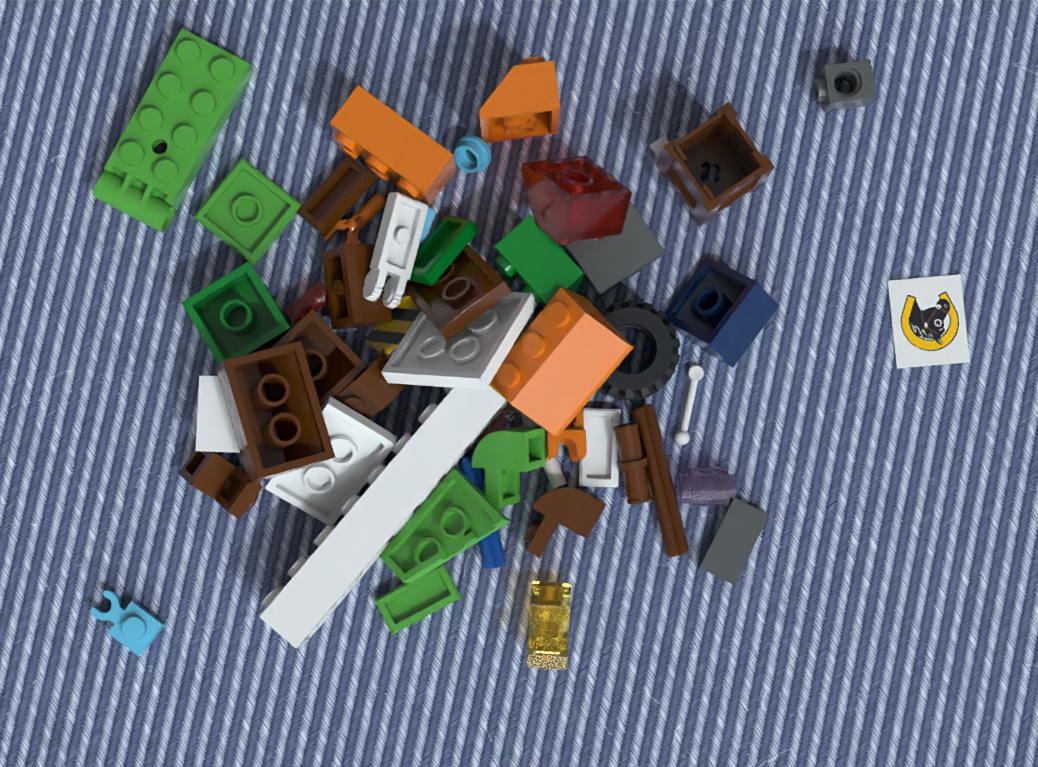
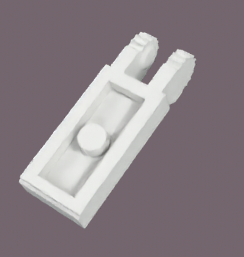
(395, 249)

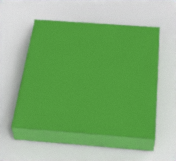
(248, 211)

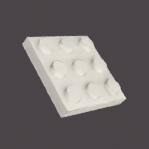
(468, 357)

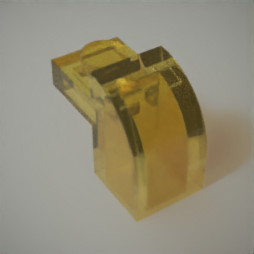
(549, 625)

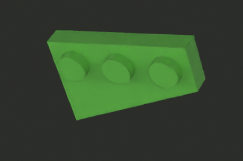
(442, 527)

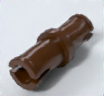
(632, 463)

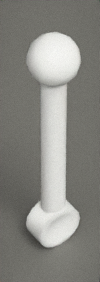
(695, 374)

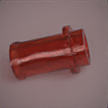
(313, 299)

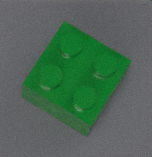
(536, 263)
(237, 314)

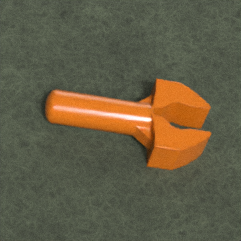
(358, 220)

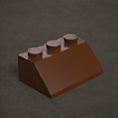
(328, 357)
(274, 411)

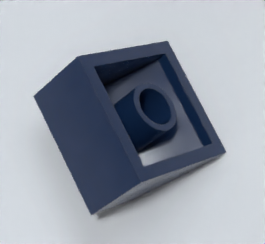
(721, 311)

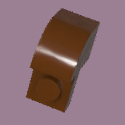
(370, 390)
(221, 481)
(565, 507)

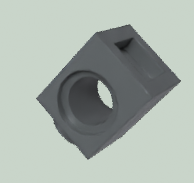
(859, 76)

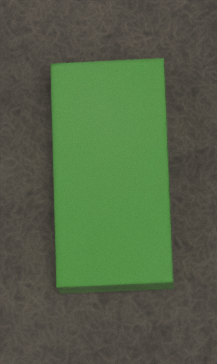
(417, 600)

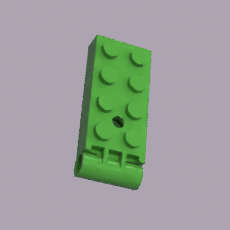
(184, 111)

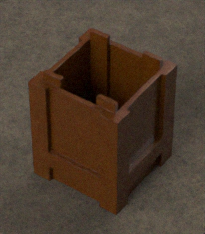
(719, 144)

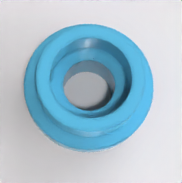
(472, 154)

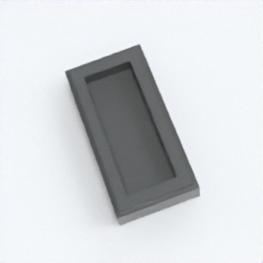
(733, 540)

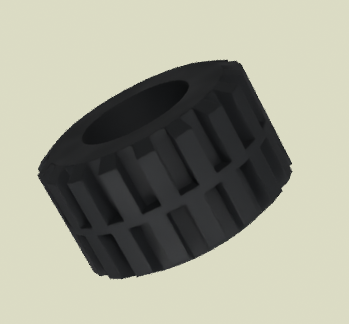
(664, 345)

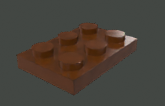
(459, 294)

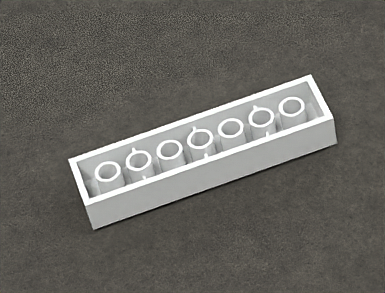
(380, 513)

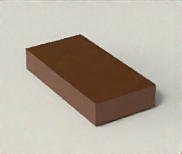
(336, 195)

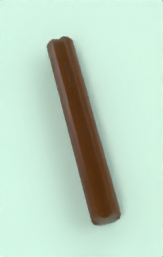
(661, 481)

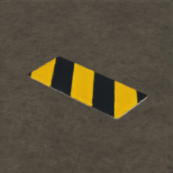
(389, 335)

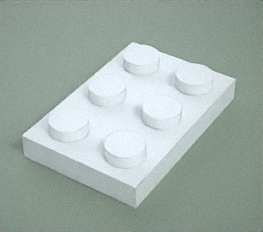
(328, 485)

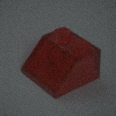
(575, 199)

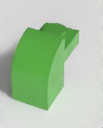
(505, 456)

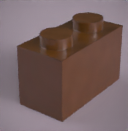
(344, 280)

